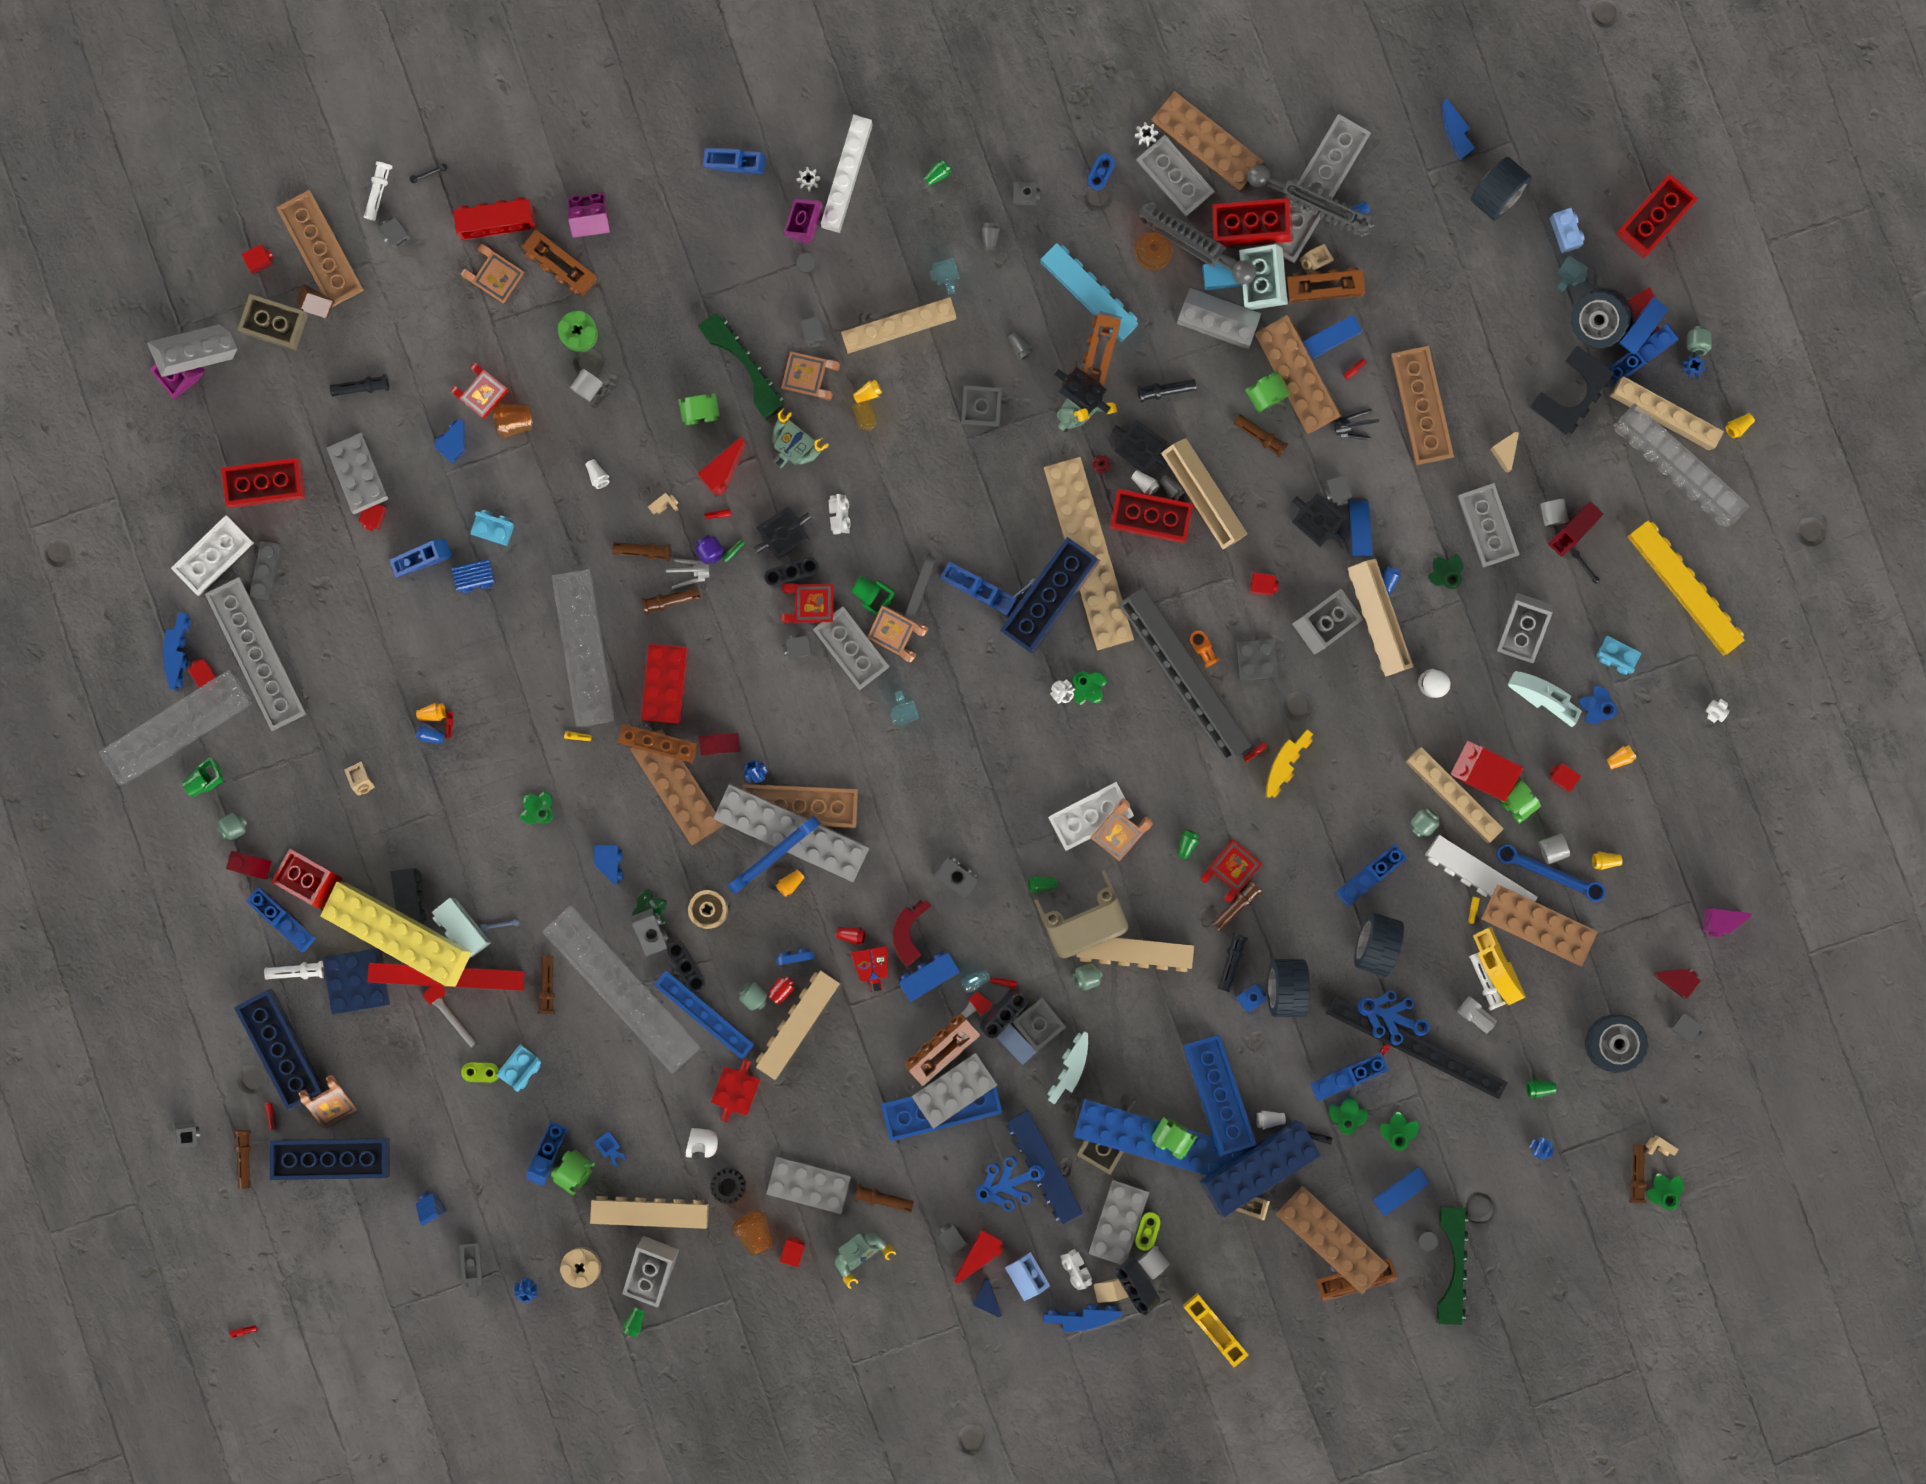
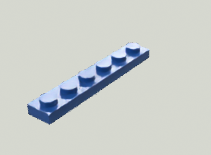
(704, 1014)

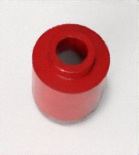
(781, 989)

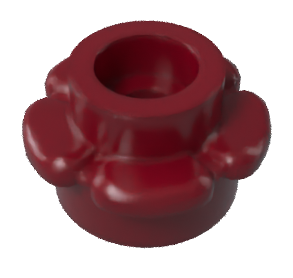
(1096, 464)

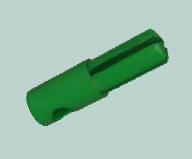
(732, 551)

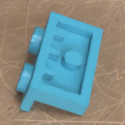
(492, 528)
(1618, 655)
(519, 1068)

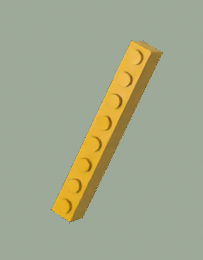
(1686, 588)

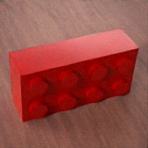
(1656, 216)
(494, 219)
(1253, 222)
(263, 483)
(1151, 516)
(664, 684)

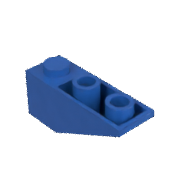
(546, 1154)

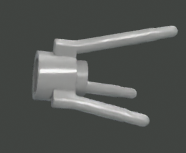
(699, 568)

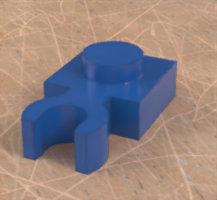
(608, 1146)

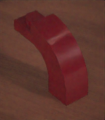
(901, 934)

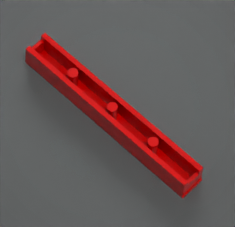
(469, 978)

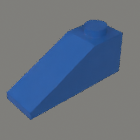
(421, 557)
(429, 1207)

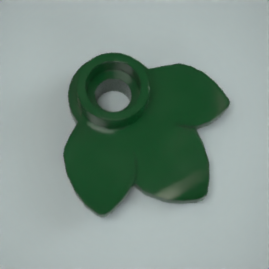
(1446, 569)
(645, 902)

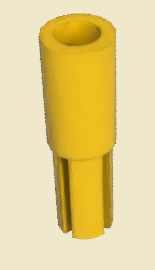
(577, 736)
(1473, 910)

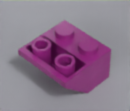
(588, 215)

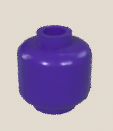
(709, 549)

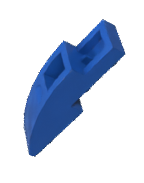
(1650, 349)
(173, 658)
(1371, 874)
(281, 919)
(1349, 1076)
(1090, 1319)

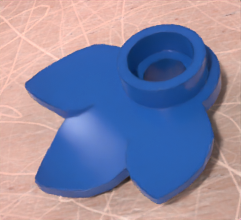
(1595, 706)

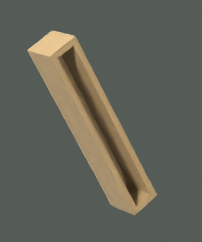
(898, 325)
(1667, 413)
(1204, 493)
(1380, 617)
(1454, 795)
(1141, 952)
(797, 1026)
(649, 1213)

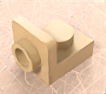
(1316, 259)
(660, 504)
(359, 779)
(1664, 1147)

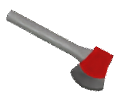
(434, 996)
(979, 1004)

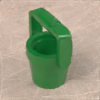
(868, 590)
(200, 780)

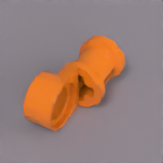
(1203, 648)

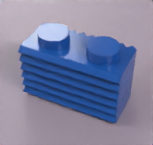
(473, 575)

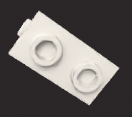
(841, 523)
(1079, 1278)

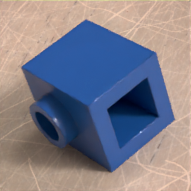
(1251, 997)

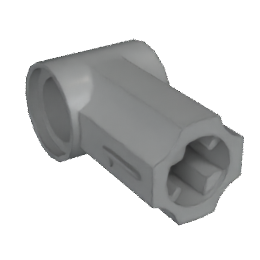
(1473, 1012)

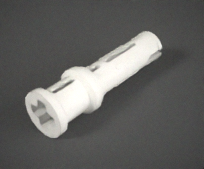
(379, 181)
(303, 970)
(1487, 991)

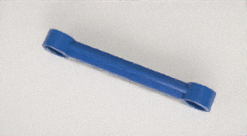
(774, 854)
(1551, 873)

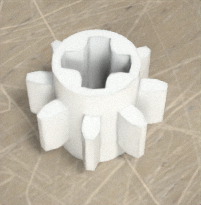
(1146, 140)
(804, 176)
(1062, 691)
(1717, 710)

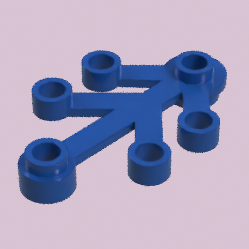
(1389, 1016)
(1006, 1184)

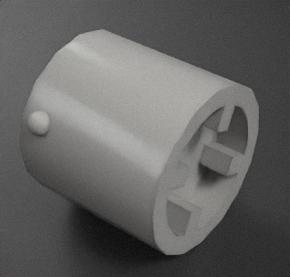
(586, 385)
(1554, 512)
(1554, 848)
(1153, 1262)

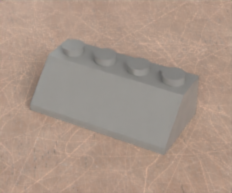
(1219, 318)
(192, 349)

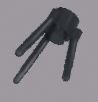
(1343, 426)

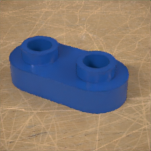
(1101, 172)
(786, 957)

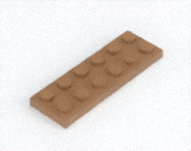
(1206, 140)
(319, 248)
(1293, 362)
(1422, 405)
(679, 793)
(830, 805)
(1539, 925)
(1332, 1240)

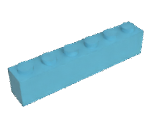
(1086, 289)

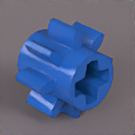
(1693, 371)
(755, 771)
(1542, 1148)
(526, 1290)

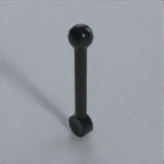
(413, 179)
(1576, 554)

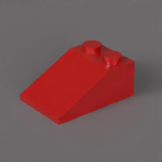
(721, 470)
(1486, 771)
(305, 879)
(981, 1253)

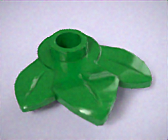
(1090, 689)
(535, 806)
(1348, 1113)
(1399, 1128)
(1666, 1188)

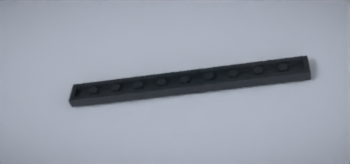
(1420, 1050)

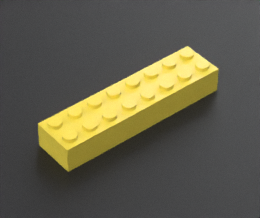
(396, 934)

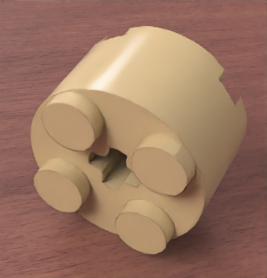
(699, 902)
(570, 1271)

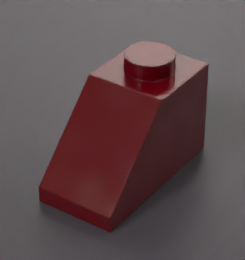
(719, 744)
(249, 865)
(1679, 980)

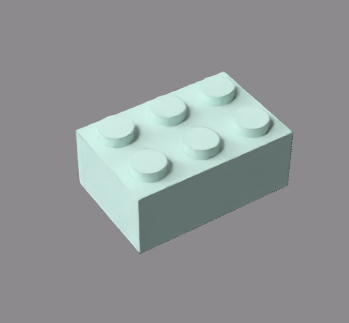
(1269, 284)
(460, 926)

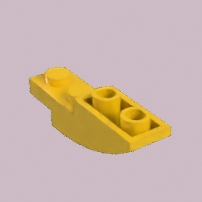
(1281, 769)
(1497, 967)

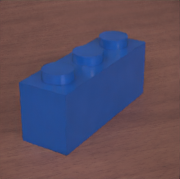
(928, 976)

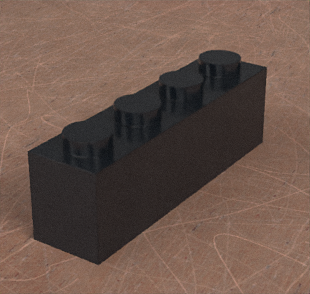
(407, 893)

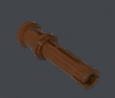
(1268, 440)
(651, 551)
(661, 602)
(1244, 899)
(546, 995)
(243, 1148)
(1637, 1184)
(874, 1197)

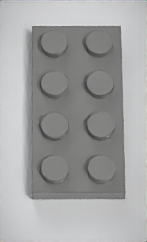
(1175, 176)
(357, 473)
(1488, 525)
(851, 648)
(954, 1090)
(808, 1185)
(1118, 1222)

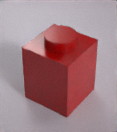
(258, 258)
(372, 517)
(1263, 584)
(201, 672)
(1564, 777)
(793, 1251)

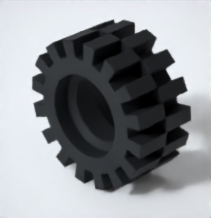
(716, 1186)

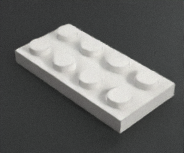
(212, 555)
(1083, 818)

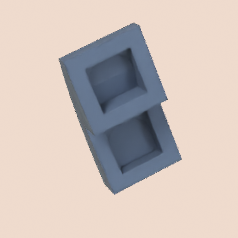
(1016, 1044)

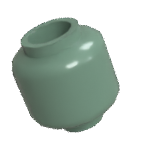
(1699, 340)
(1425, 822)
(231, 826)
(1087, 976)
(753, 996)

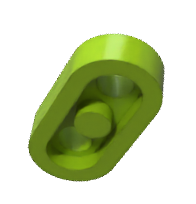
(480, 1072)
(1148, 1231)

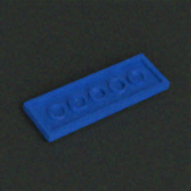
(1219, 1095)
(906, 1119)

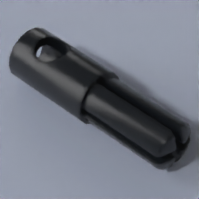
(1321, 1138)

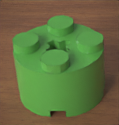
(570, 338)
(1268, 391)
(699, 408)
(1521, 802)
(1174, 1137)
(573, 1171)

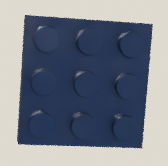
(349, 982)

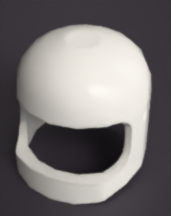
(1435, 683)
(702, 1141)

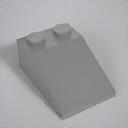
(1327, 621)
(1525, 628)
(650, 1271)

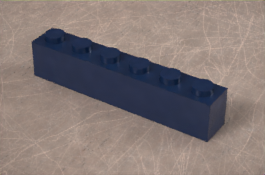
(1037, 1152)

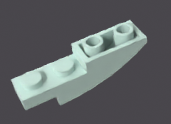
(1544, 693)
(1075, 1060)

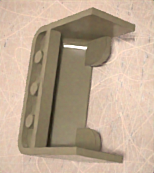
(1086, 928)

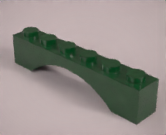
(718, 334)
(1450, 1306)

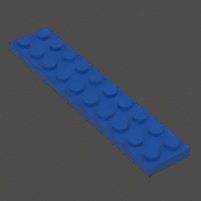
(1134, 1135)

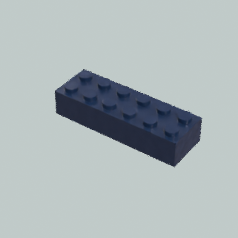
(1050, 595)
(279, 1048)
(329, 1158)
(1260, 1168)

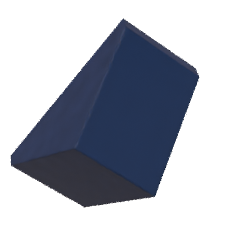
(986, 1299)

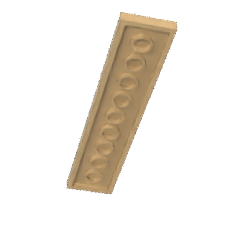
(1081, 524)

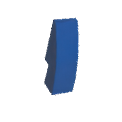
(1456, 130)
(734, 160)
(1643, 325)
(1360, 529)
(1400, 1191)

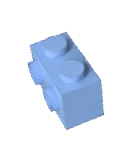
(1566, 230)
(1027, 1276)

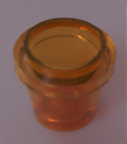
(1153, 259)
(511, 419)
(753, 1232)

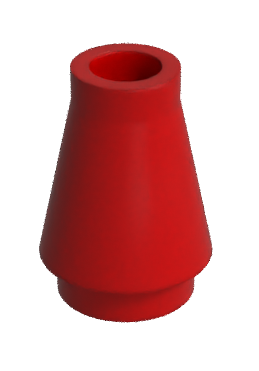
(853, 935)

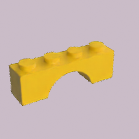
(1215, 1330)

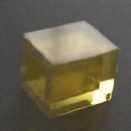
(864, 415)

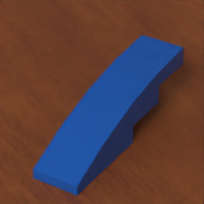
(1332, 336)
(979, 589)

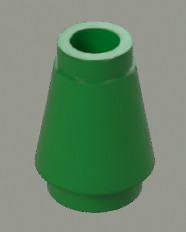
(937, 172)
(1187, 843)
(1041, 884)
(1540, 1088)
(633, 1323)

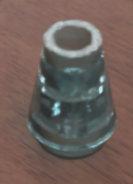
(974, 981)

